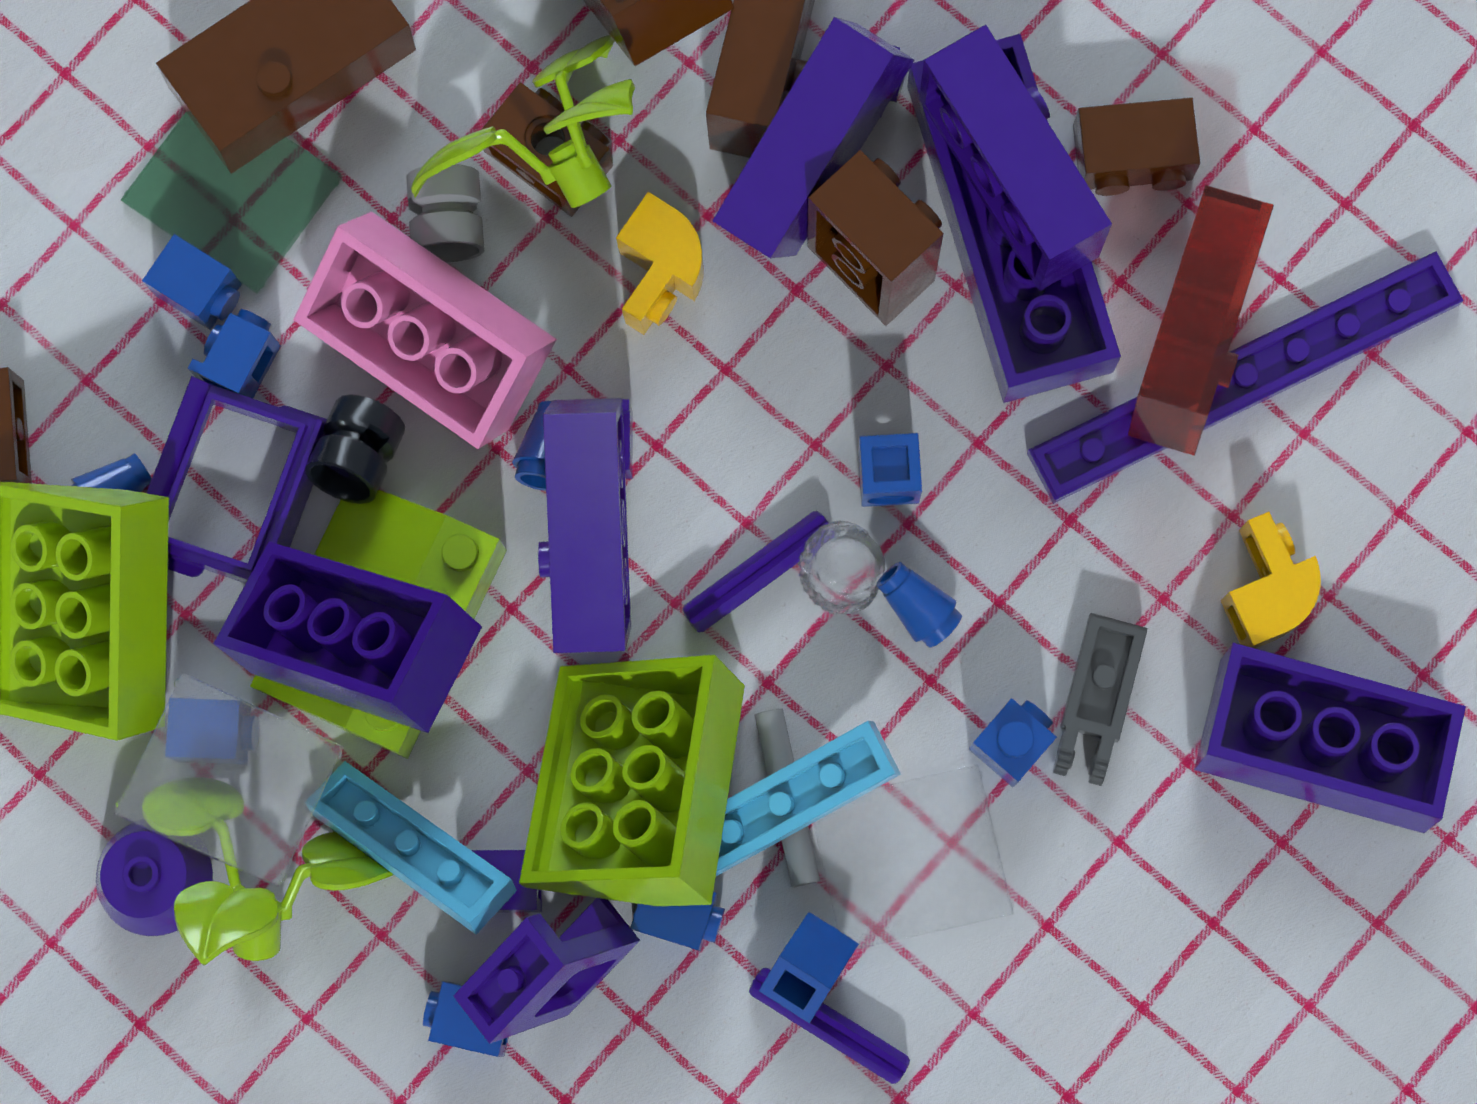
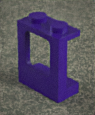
(544, 976)

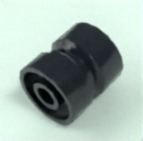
(355, 449)

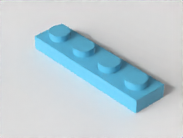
(804, 793)
(413, 848)

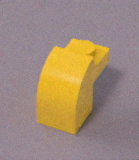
(670, 251)
(1282, 595)

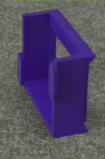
(290, 494)

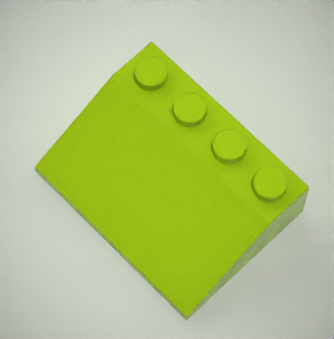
(412, 547)
(83, 607)
(635, 781)

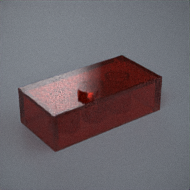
(1200, 321)

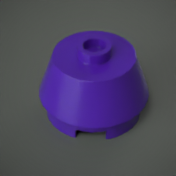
(143, 876)

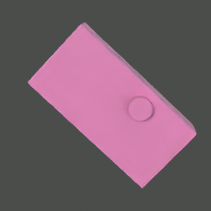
(424, 329)

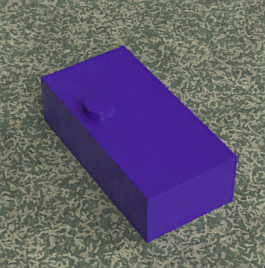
(812, 136)
(1013, 157)
(586, 525)
(349, 635)
(1330, 738)

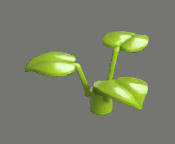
(573, 161)
(249, 919)

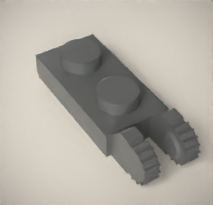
(1100, 691)

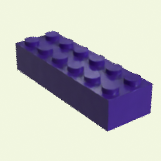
(1030, 334)

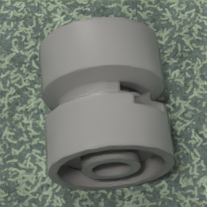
(446, 214)

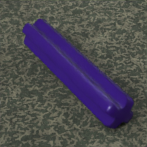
(751, 574)
(843, 1035)

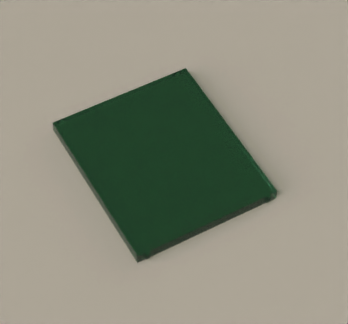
(237, 217)

